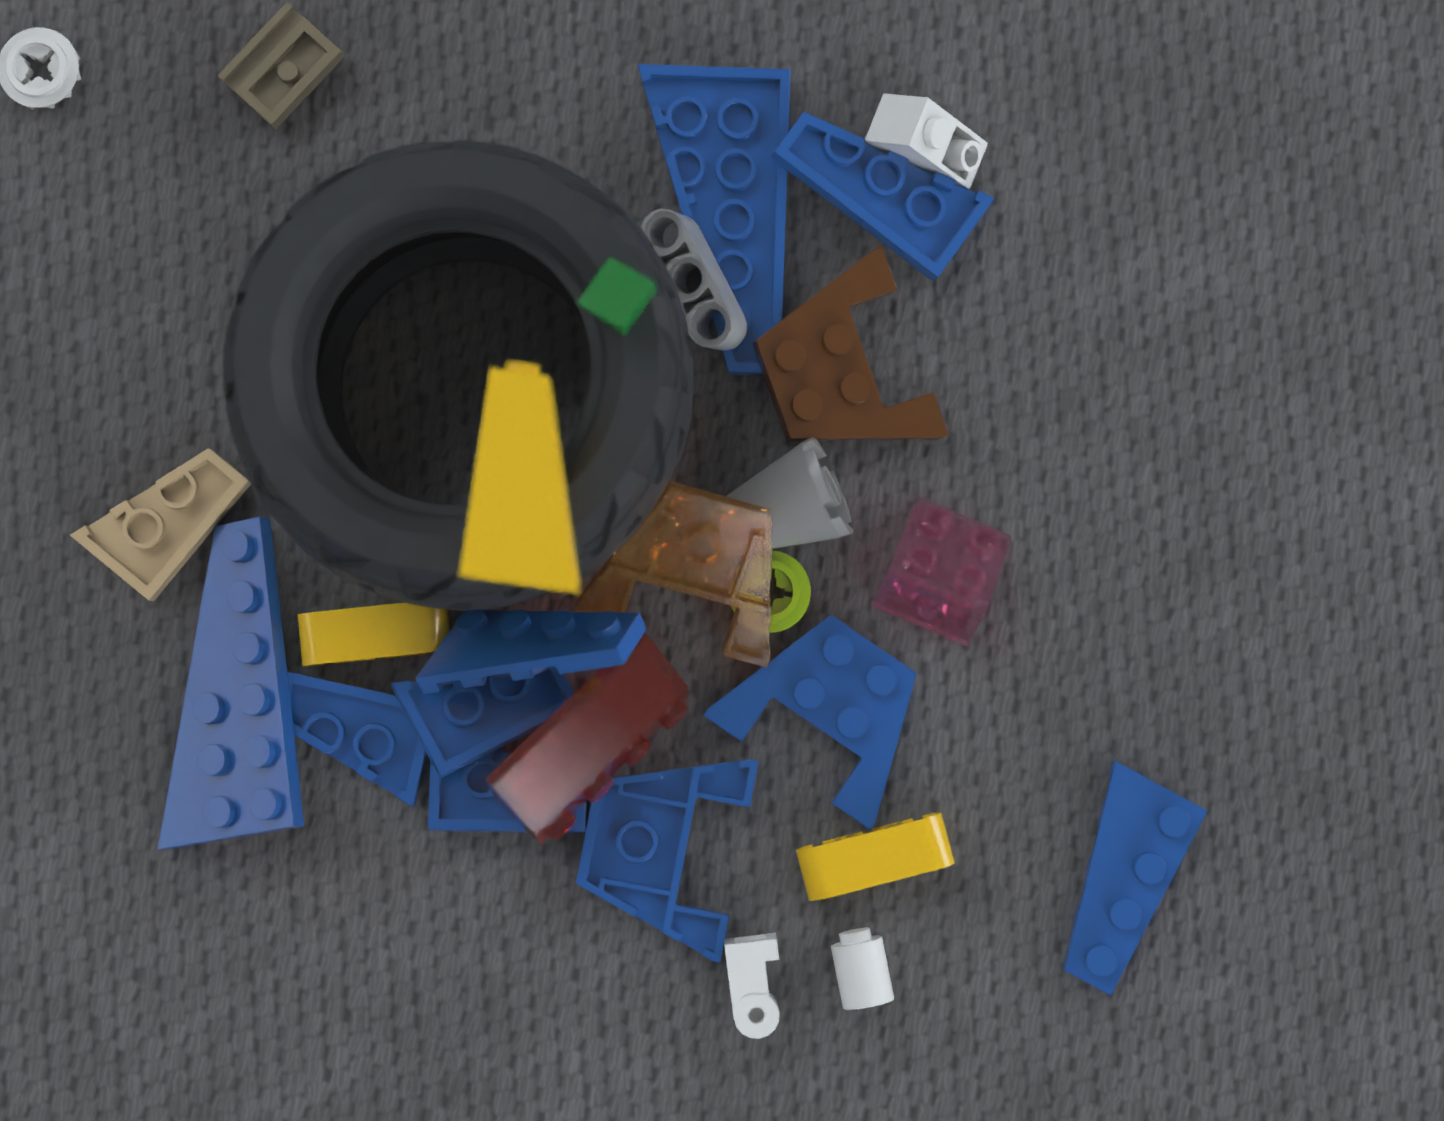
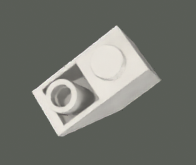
(927, 137)

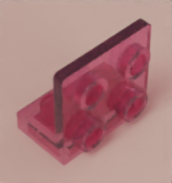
(943, 571)

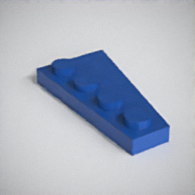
(901, 205)

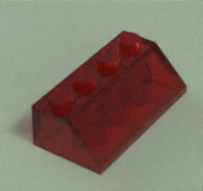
(589, 741)

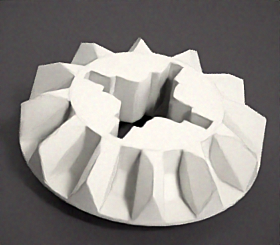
(39, 45)

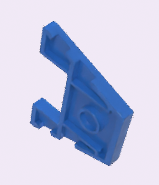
(842, 689)
(640, 843)

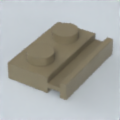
(281, 65)

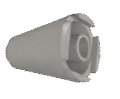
(801, 497)

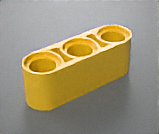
(370, 633)
(875, 857)

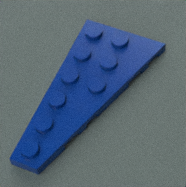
(718, 146)
(236, 730)

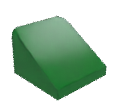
(617, 295)

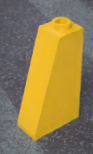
(519, 495)

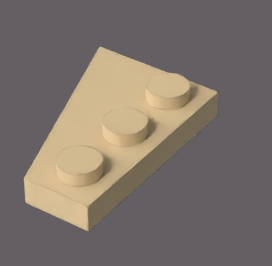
(165, 525)

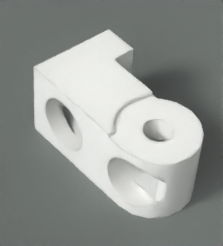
(752, 1002)

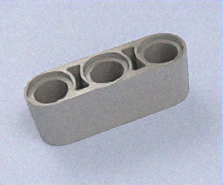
(713, 293)

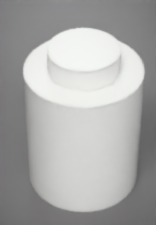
(861, 969)

